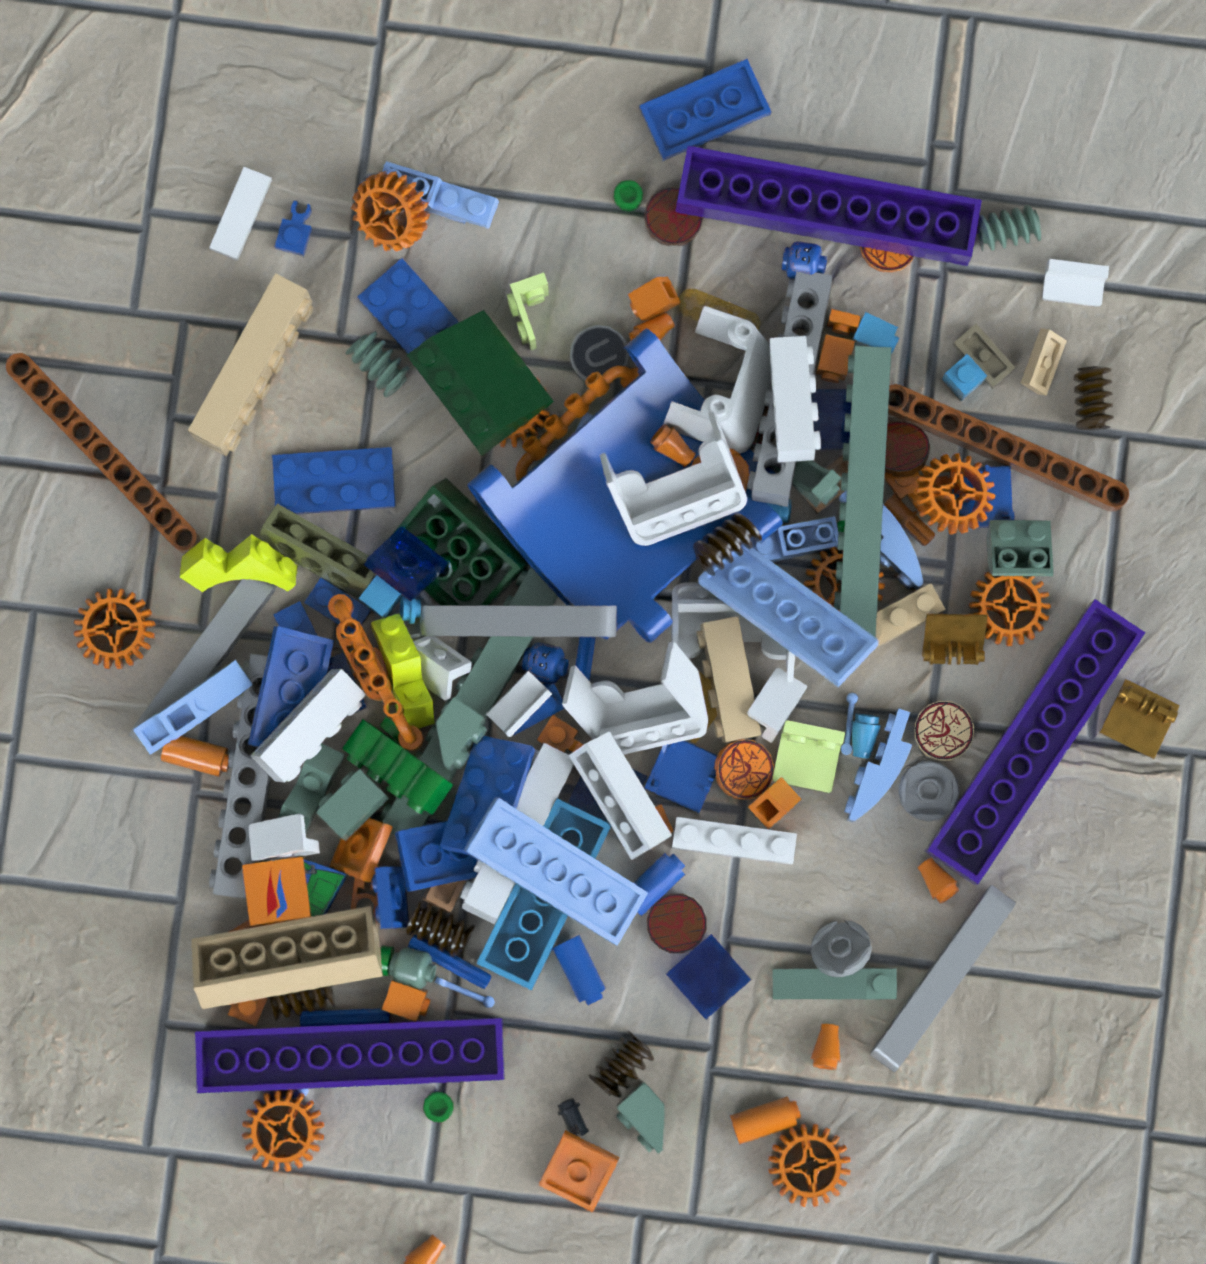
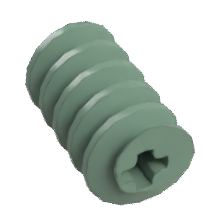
(1008, 227)
(378, 363)

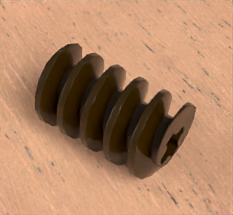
(1092, 398)
(724, 541)
(439, 929)
(298, 999)
(622, 1066)

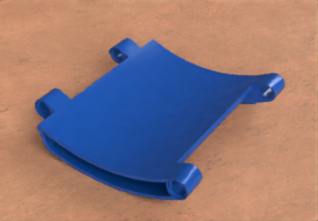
(569, 521)

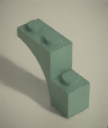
(814, 482)
(313, 784)

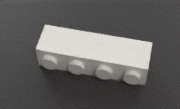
(792, 398)
(308, 726)
(620, 795)
(734, 840)

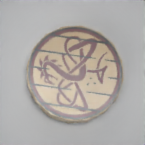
(943, 730)

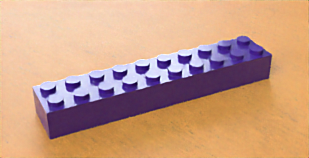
(828, 206)
(1034, 742)
(349, 1055)

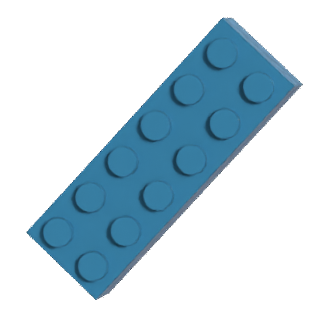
(527, 923)

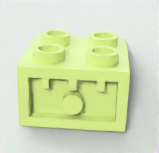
(529, 291)
(808, 756)

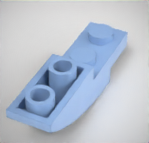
(448, 199)
(799, 539)
(897, 550)
(193, 707)
(877, 779)

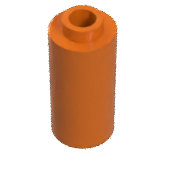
(196, 755)
(765, 1119)

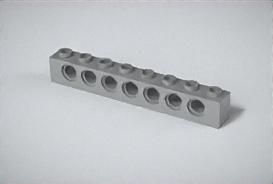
(816, 290)
(234, 790)

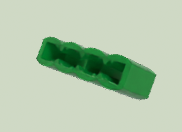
(397, 767)

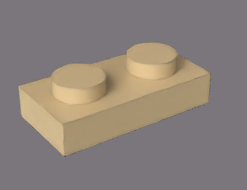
(1043, 361)

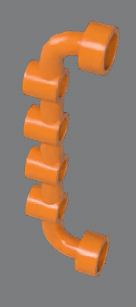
(577, 408)
(342, 608)

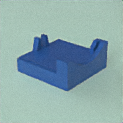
(1002, 489)
(683, 775)

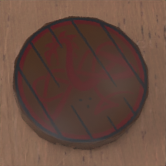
(666, 224)
(905, 449)
(676, 923)

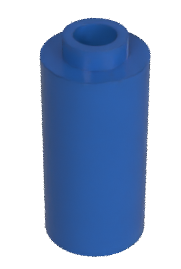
(659, 879)
(580, 970)

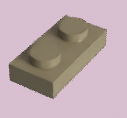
(985, 355)

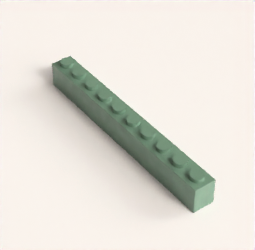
(863, 485)
(478, 691)

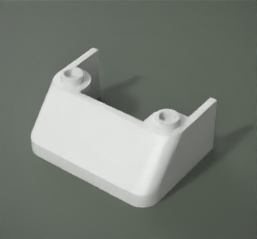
(743, 411)
(682, 498)
(696, 605)
(642, 716)

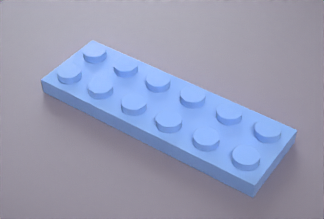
(791, 614)
(555, 871)

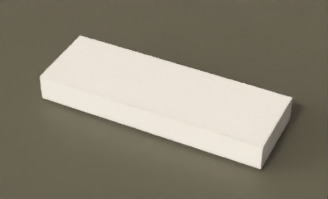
(240, 213)

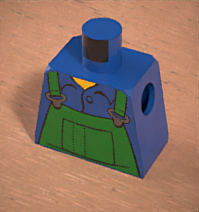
(322, 886)

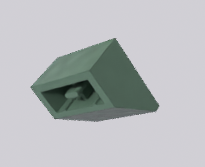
(1020, 548)
(456, 731)
(351, 804)
(646, 1113)

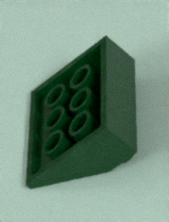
(480, 380)
(477, 552)

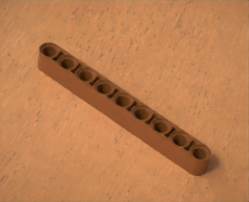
(90, 446)
(1019, 448)

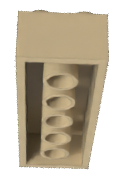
(251, 365)
(286, 957)

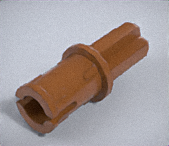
(909, 520)

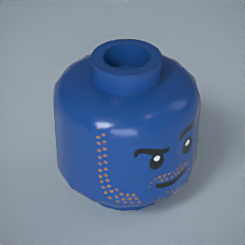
(803, 258)
(545, 662)

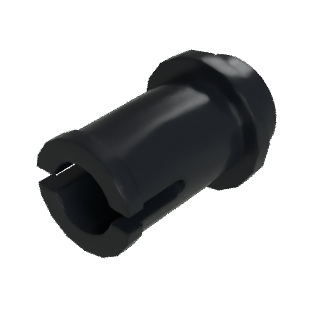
(572, 1117)

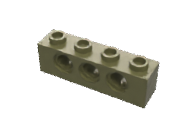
(317, 550)

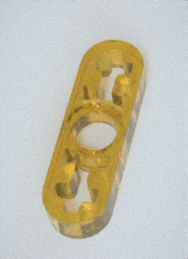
(702, 297)

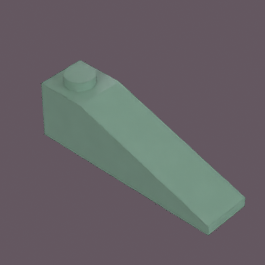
(817, 985)

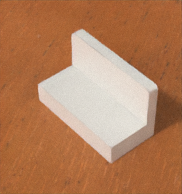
(1074, 282)
(440, 665)
(776, 703)
(518, 704)
(280, 839)

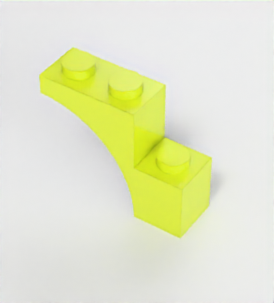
(251, 559)
(404, 670)

